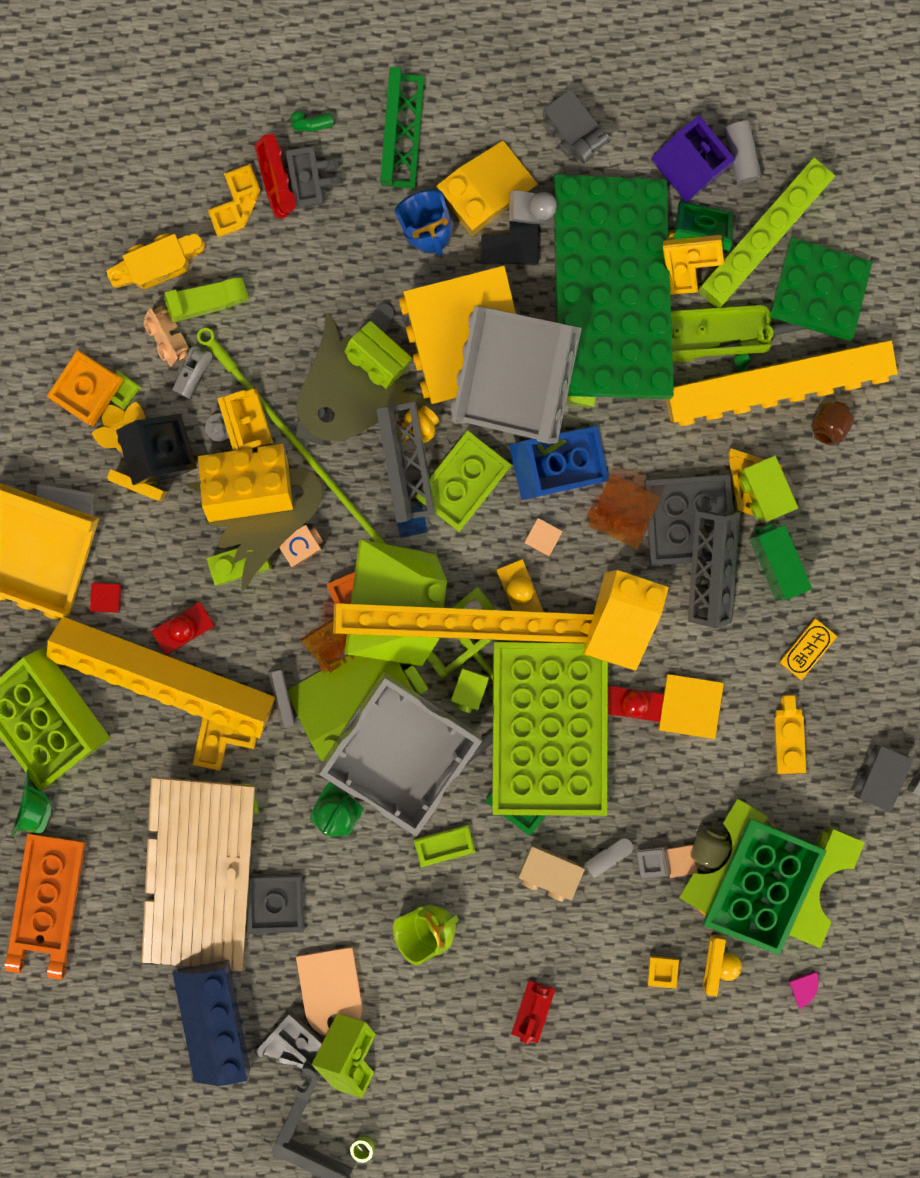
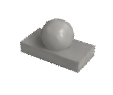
(532, 207)

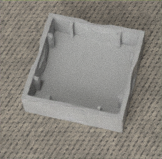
(399, 753)

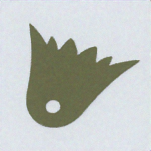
(345, 390)
(268, 531)

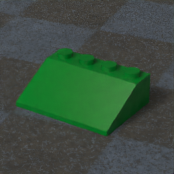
(764, 886)

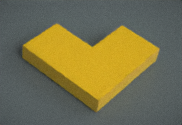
(686, 255)
(213, 742)

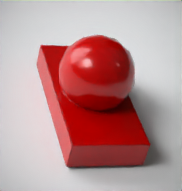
(183, 628)
(635, 703)

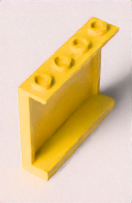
(440, 324)
(42, 551)

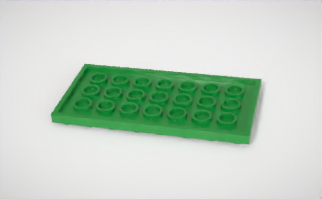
(614, 284)

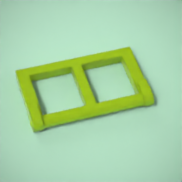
(473, 648)

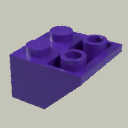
(693, 159)

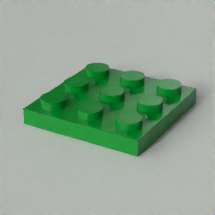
(820, 289)

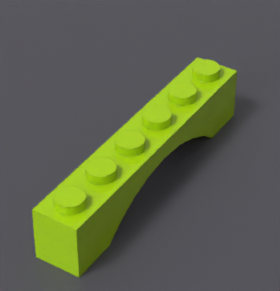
(766, 233)

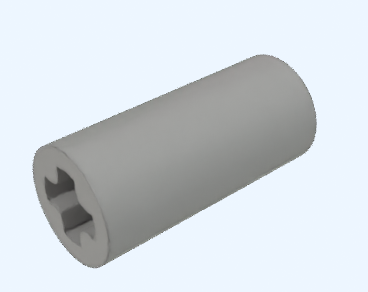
(743, 150)

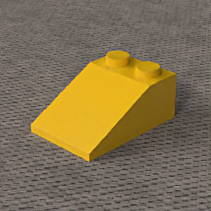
(483, 187)
(624, 618)

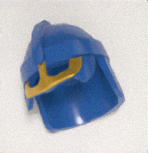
(425, 221)

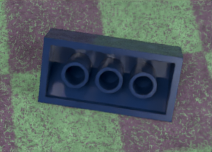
(212, 1024)

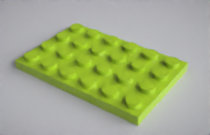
(549, 730)

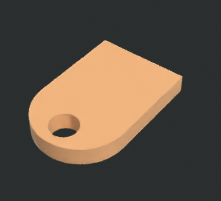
(329, 986)

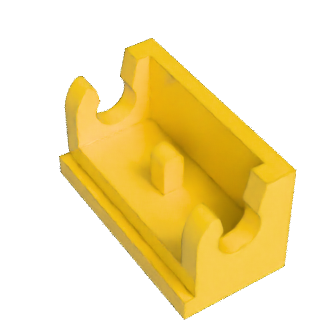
(245, 420)

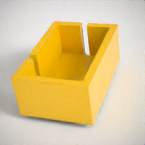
(245, 483)

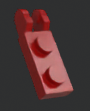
(274, 176)

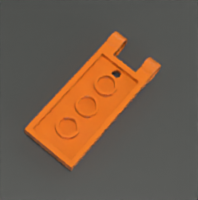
(46, 901)

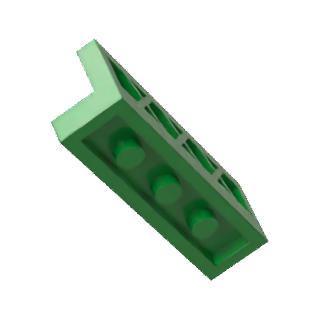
(391, 125)

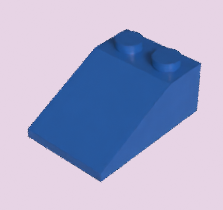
(569, 467)

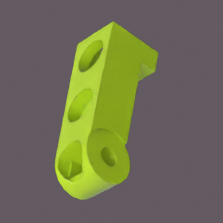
(205, 299)

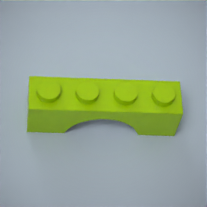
(841, 854)
(703, 887)

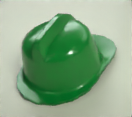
(34, 810)
(335, 812)

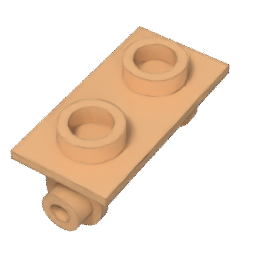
(159, 326)

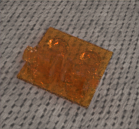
(623, 511)
(326, 646)

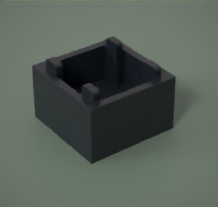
(156, 449)

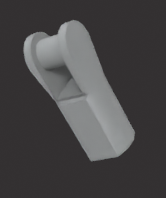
(190, 377)
(609, 856)

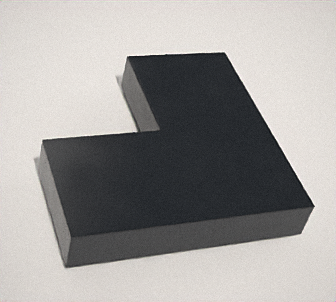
(513, 249)

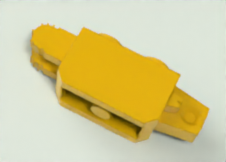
(156, 262)

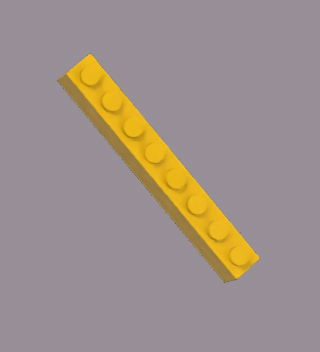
(782, 381)
(160, 677)

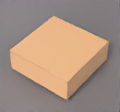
(543, 537)
(681, 861)

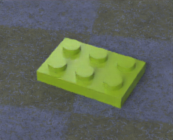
(465, 480)

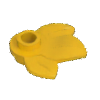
(114, 419)

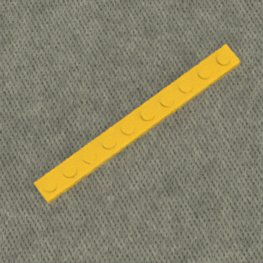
(460, 623)

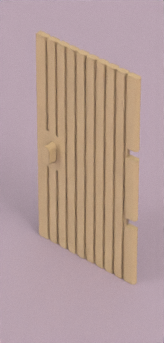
(197, 872)

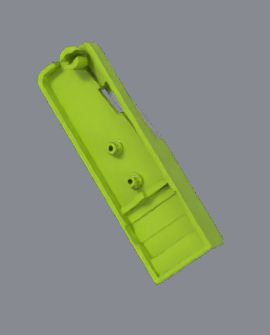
(701, 331)

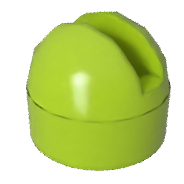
(359, 1152)

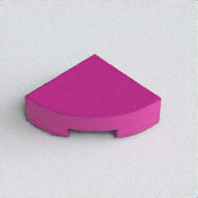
(804, 988)

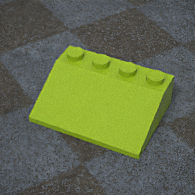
(331, 699)
(46, 719)

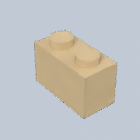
(550, 872)

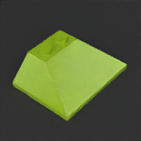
(395, 578)

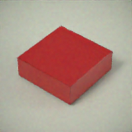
(105, 597)

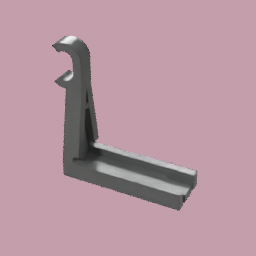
(298, 1153)

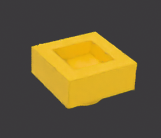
(662, 971)

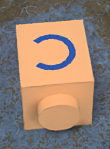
(301, 545)

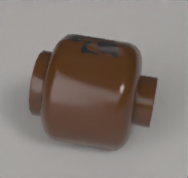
(832, 423)

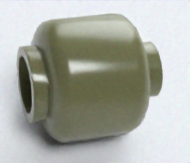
(711, 850)

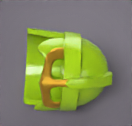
(424, 933)

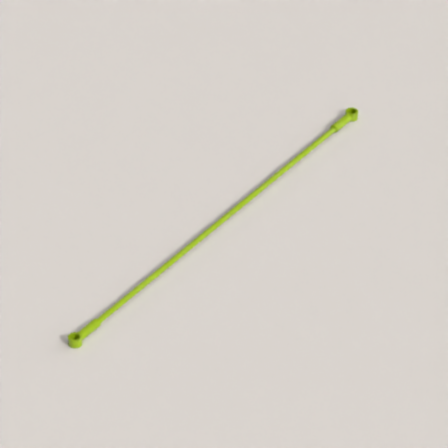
(231, 366)

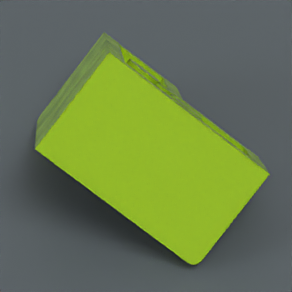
(343, 1055)

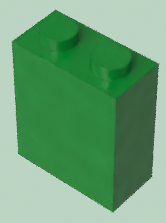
(780, 562)

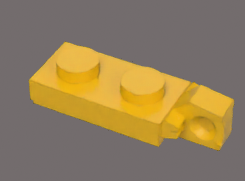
(789, 738)

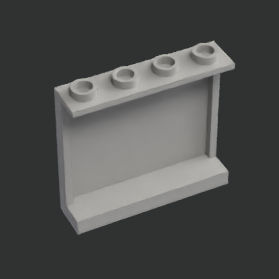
(515, 374)

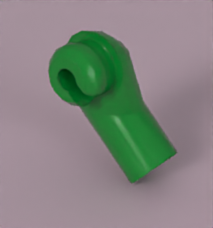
(313, 123)

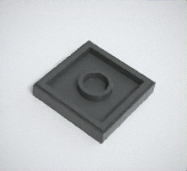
(275, 904)

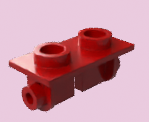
(533, 1012)

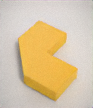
(236, 213)

